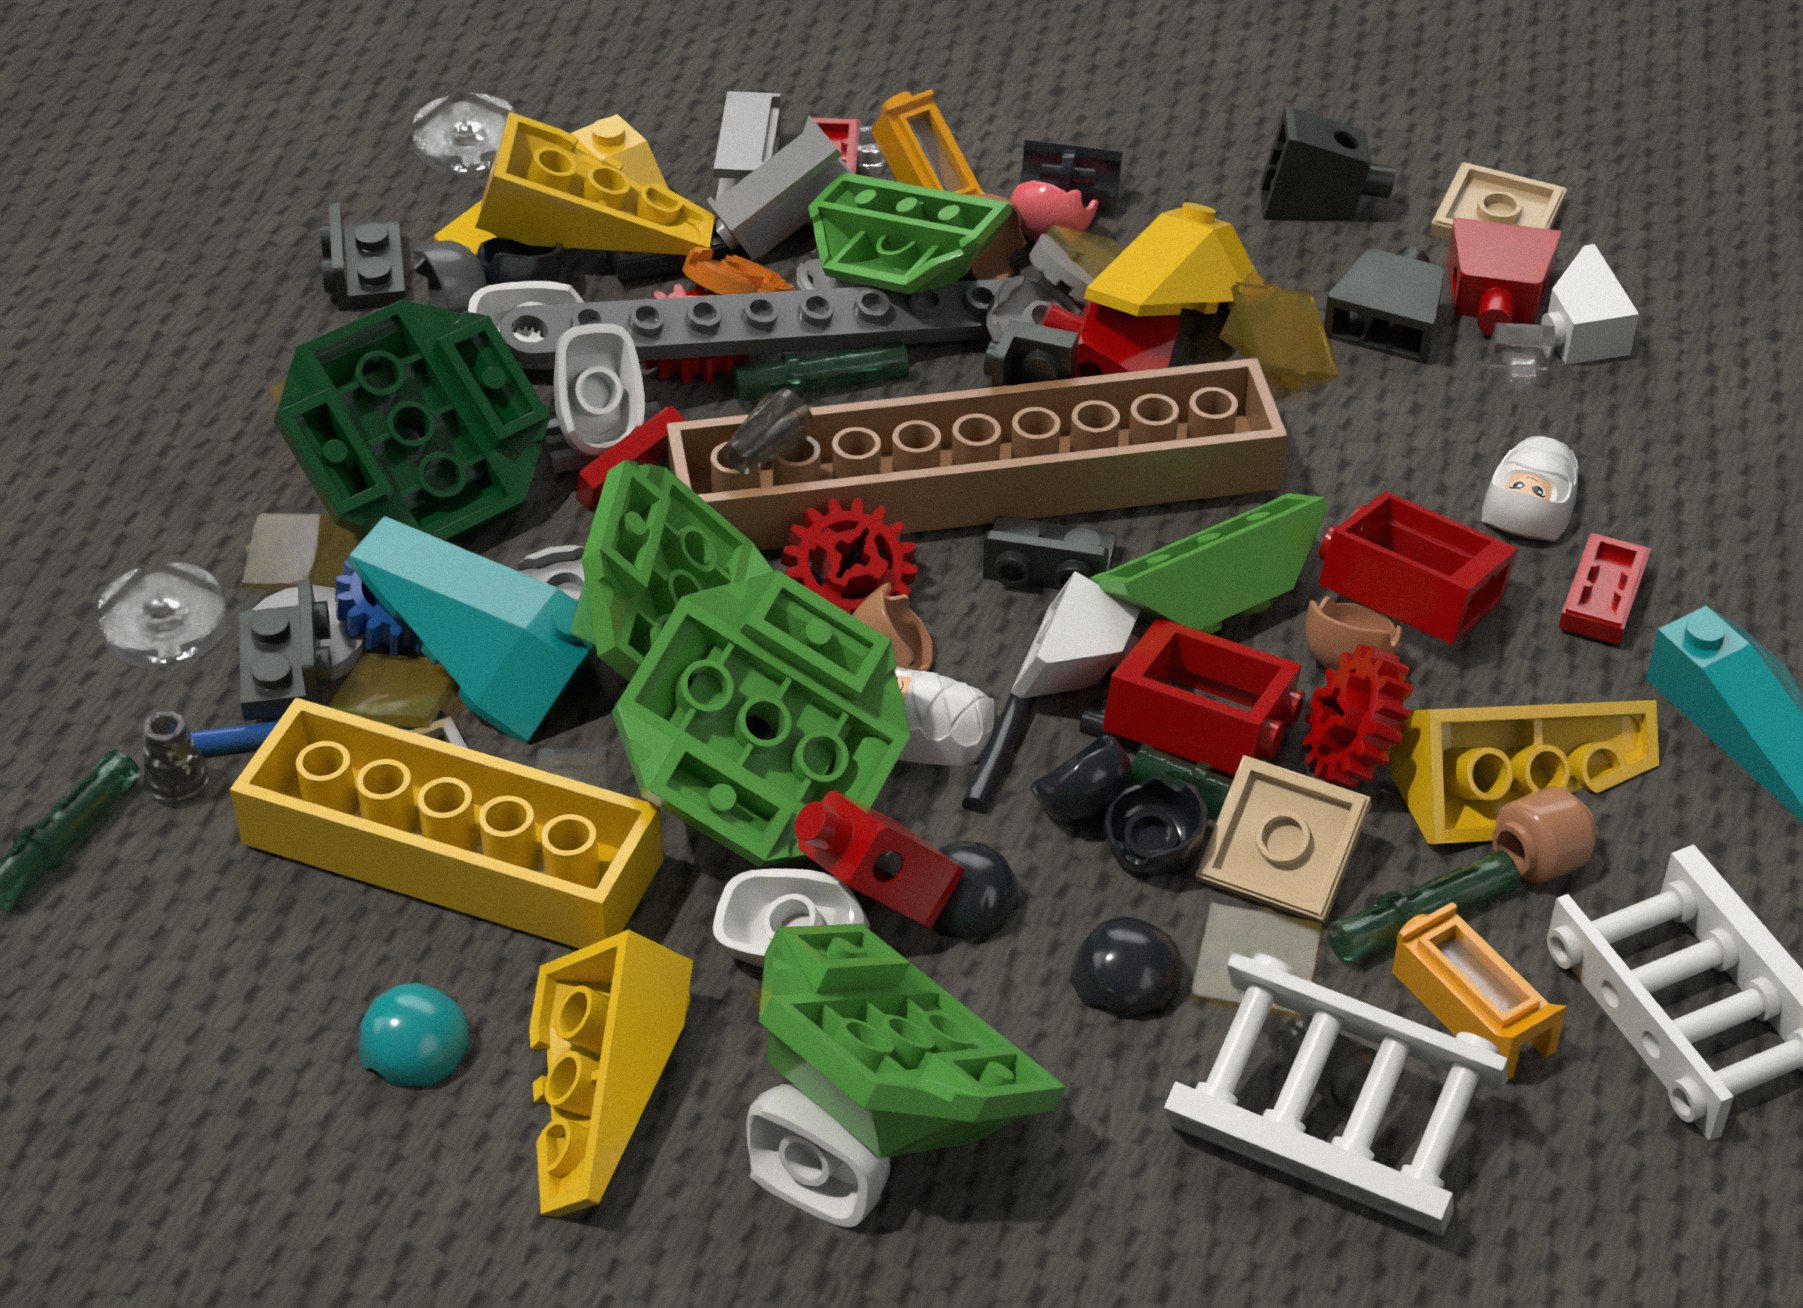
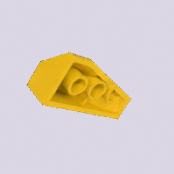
(555, 193)

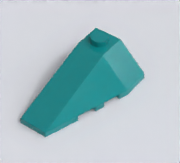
(482, 621)
(1735, 697)

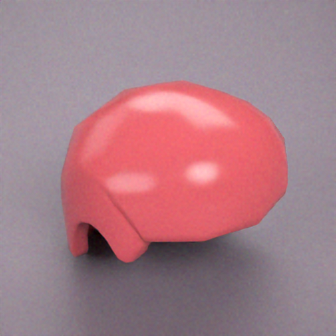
(1048, 205)

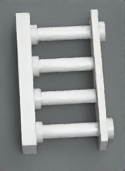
(1730, 942)
(1347, 1162)

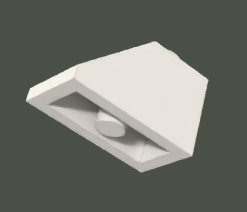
(1590, 311)
(1077, 640)

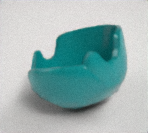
(413, 1035)

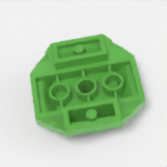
(644, 554)
(771, 655)
(889, 1045)

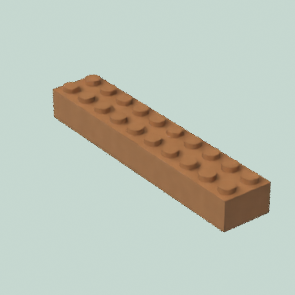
(1003, 452)

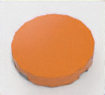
(732, 274)

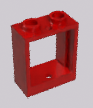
(1416, 566)
(1194, 726)

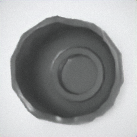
(451, 273)

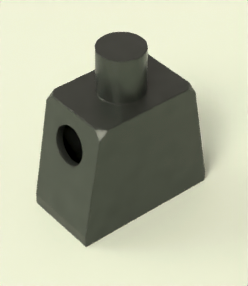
(1319, 170)
(1387, 303)

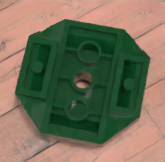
(421, 371)

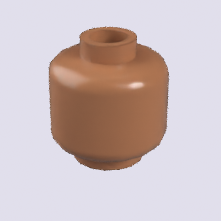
(1546, 834)

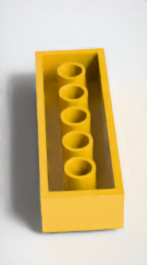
(449, 825)

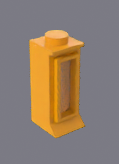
(921, 145)
(1473, 986)

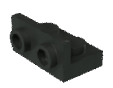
(362, 262)
(1031, 355)
(1044, 553)
(284, 655)

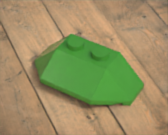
(901, 232)
(1222, 568)

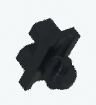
(1073, 167)

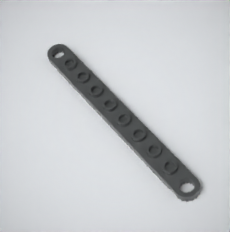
(765, 321)

